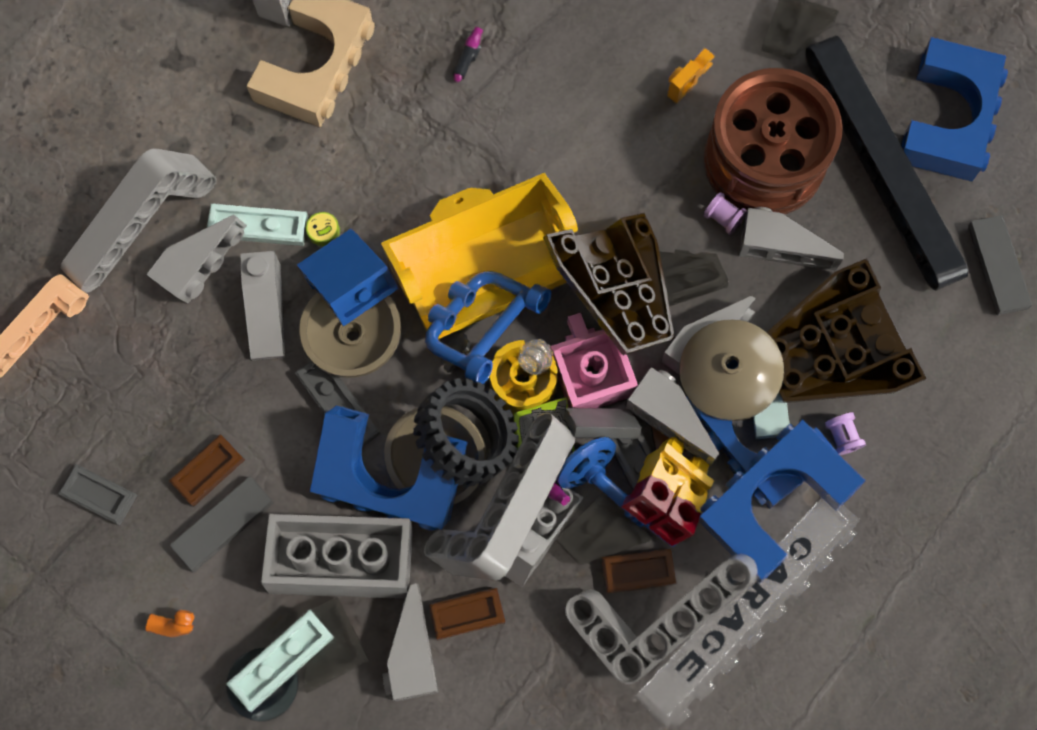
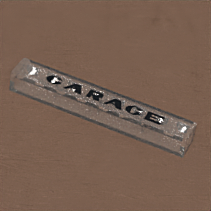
(738, 624)

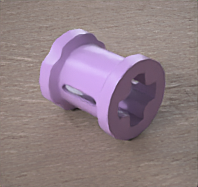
(725, 213)
(846, 422)

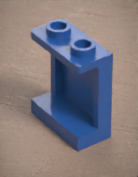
(348, 276)

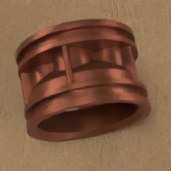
(776, 104)

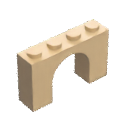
(313, 93)

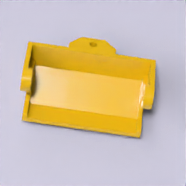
(477, 235)

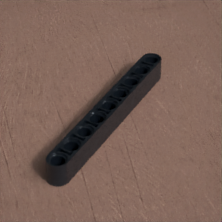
(887, 164)

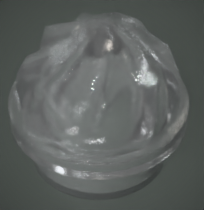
(535, 356)

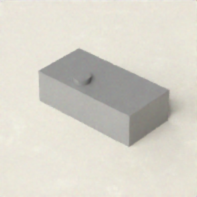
(337, 556)

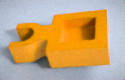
(685, 78)

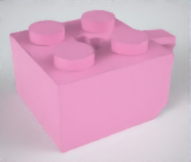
(595, 349)

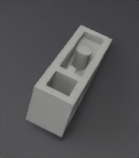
(780, 239)
(263, 304)
(667, 409)
(410, 659)

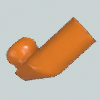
(169, 627)

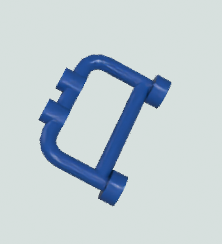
(443, 318)

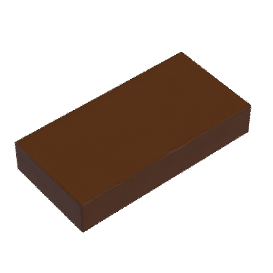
(206, 470)
(638, 571)
(467, 614)

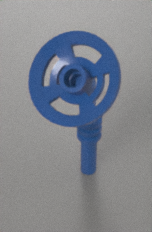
(588, 466)

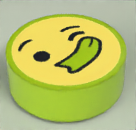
(322, 228)

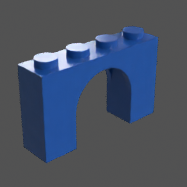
(977, 78)
(724, 438)
(797, 454)
(343, 477)

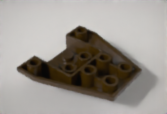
(618, 280)
(843, 342)

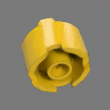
(516, 394)

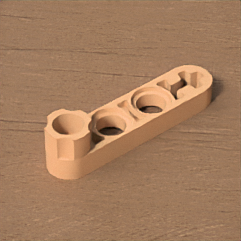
(55, 297)

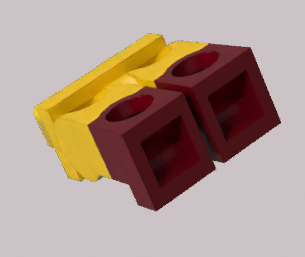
(670, 492)

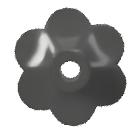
(459, 344)

